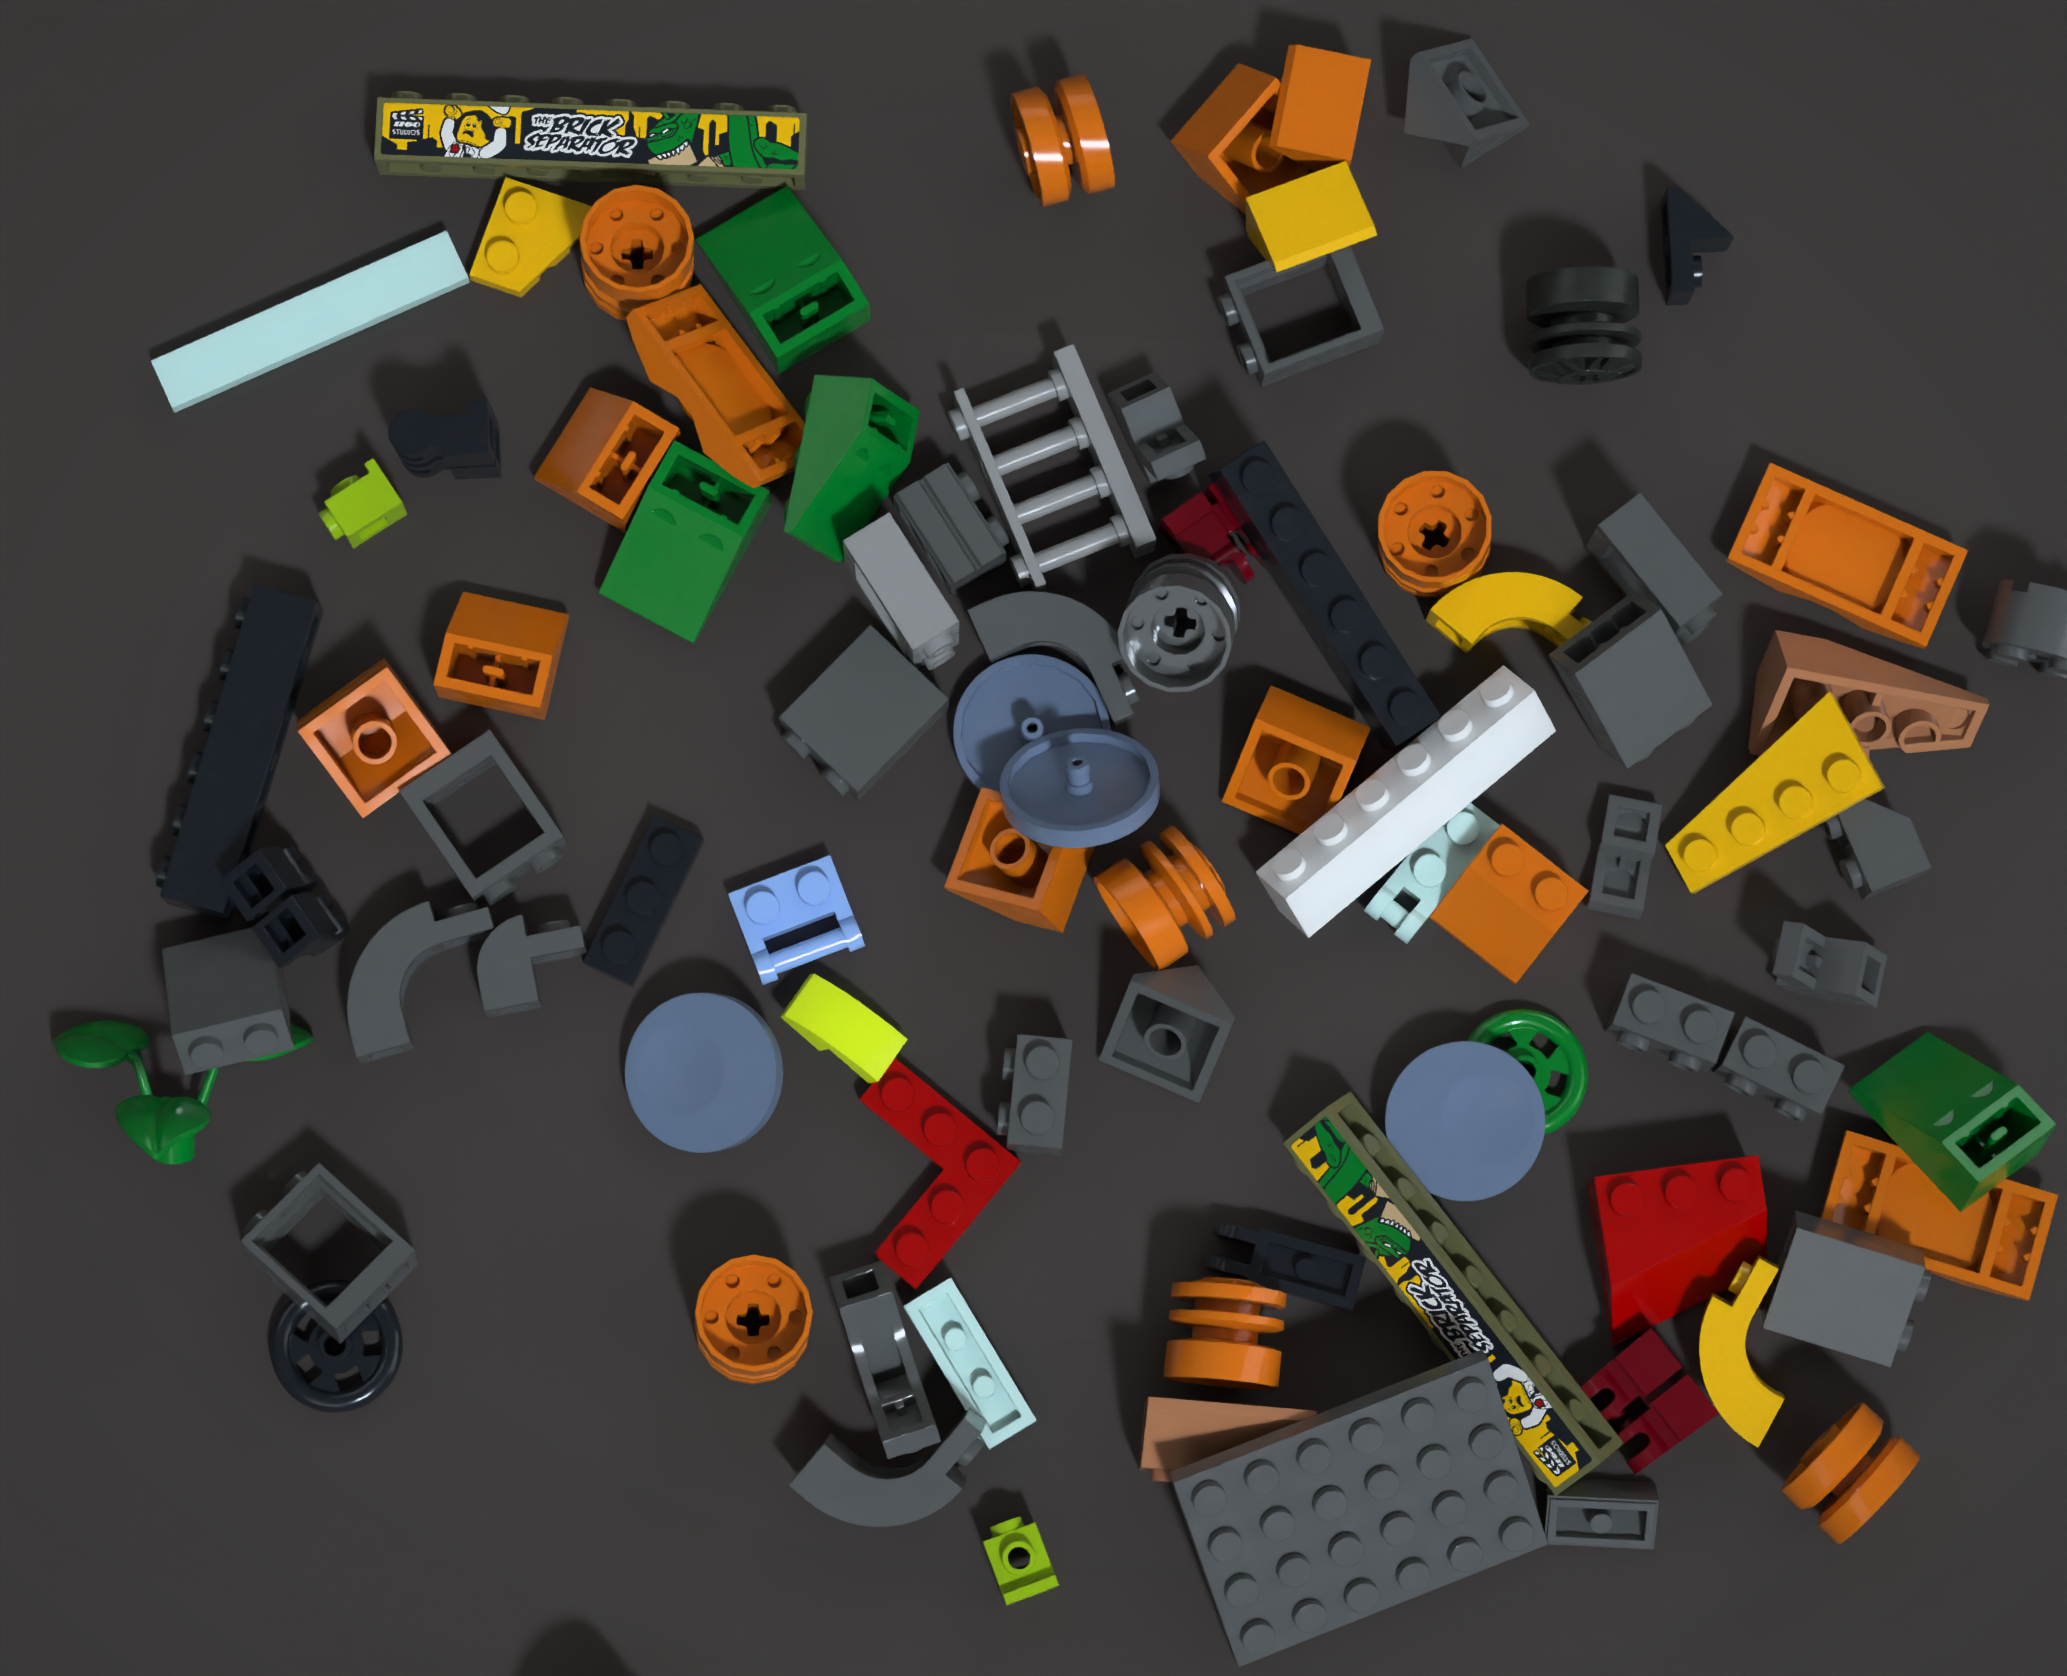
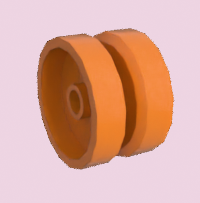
(1069, 138)
(1842, 1466)

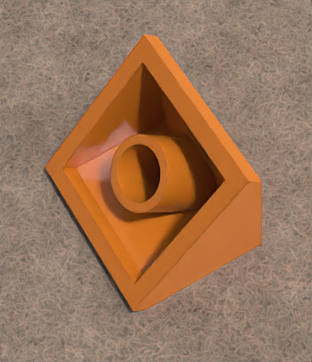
(1319, 106)

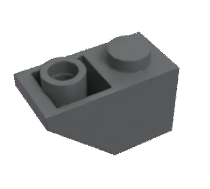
(1877, 848)

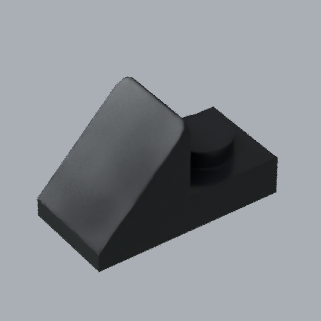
(1684, 232)

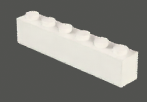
(1406, 801)

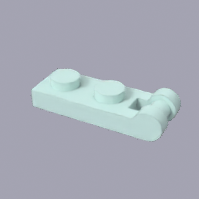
(1432, 871)

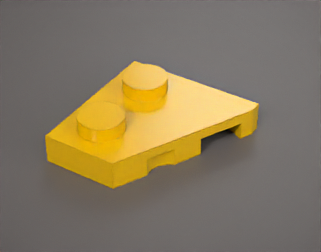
(526, 237)

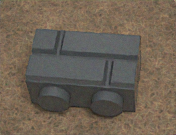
(951, 527)

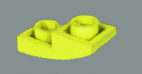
(844, 1026)

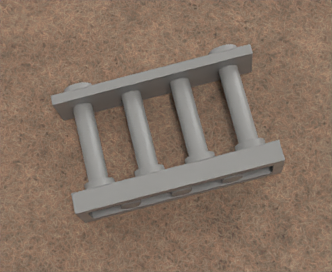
(1105, 479)

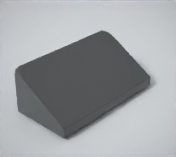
(1602, 1514)

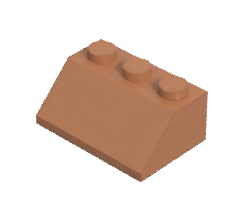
(1191, 1430)

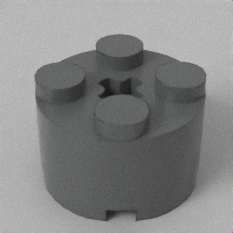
(2028, 628)

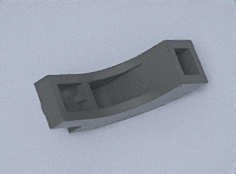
(1049, 619)
(387, 964)
(884, 1360)
(883, 1496)

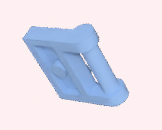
(790, 903)

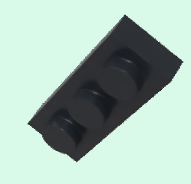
(643, 901)

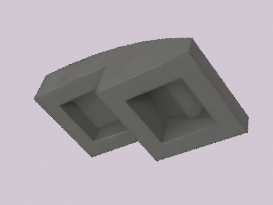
(1624, 856)

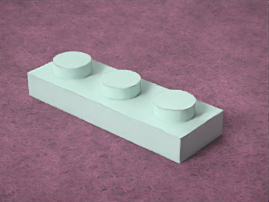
(969, 1362)

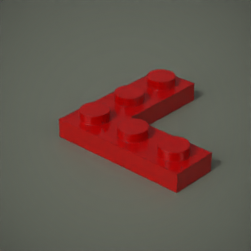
(971, 1174)

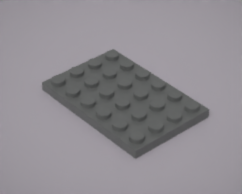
(1359, 1508)

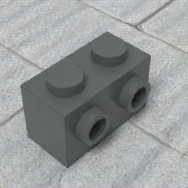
(1669, 1024)
(1778, 1070)
(1039, 1094)

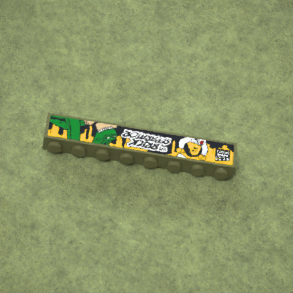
(591, 141)
(1451, 1289)

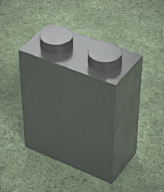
(1631, 679)
(862, 714)
(226, 1001)
(1845, 1289)

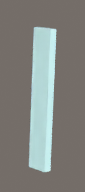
(310, 321)

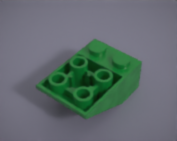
(785, 279)
(848, 459)
(684, 542)
(1954, 1117)

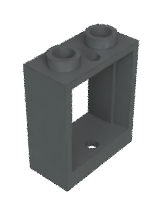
(1352, 294)
(1647, 557)
(453, 775)
(367, 1289)

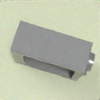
(902, 593)

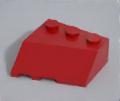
(1674, 1237)

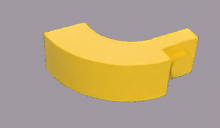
(1507, 602)
(1729, 1378)

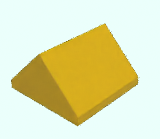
(1308, 217)

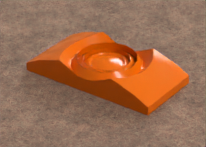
(719, 384)
(1846, 557)
(1984, 1247)

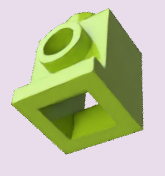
(362, 506)
(1025, 1582)

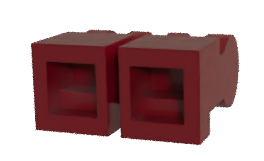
(1203, 528)
(1672, 1409)

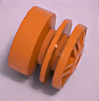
(629, 225)
(1430, 504)
(1165, 898)
(757, 1286)
(1225, 1334)

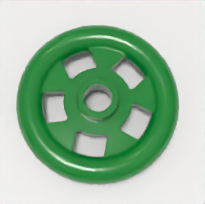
(1567, 1058)

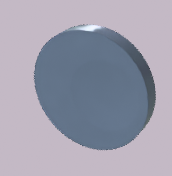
(1018, 704)
(1079, 787)
(703, 1072)
(1466, 1120)

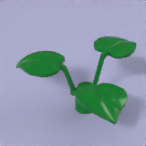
(156, 1124)

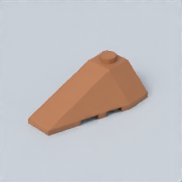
(1880, 699)

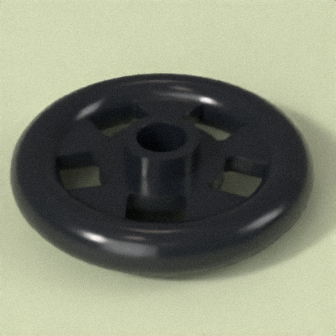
(323, 1392)

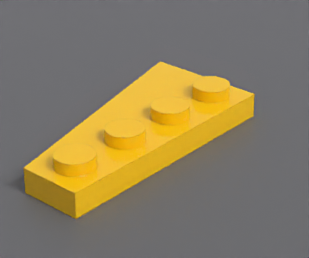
(1788, 790)

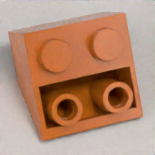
(608, 456)
(501, 655)

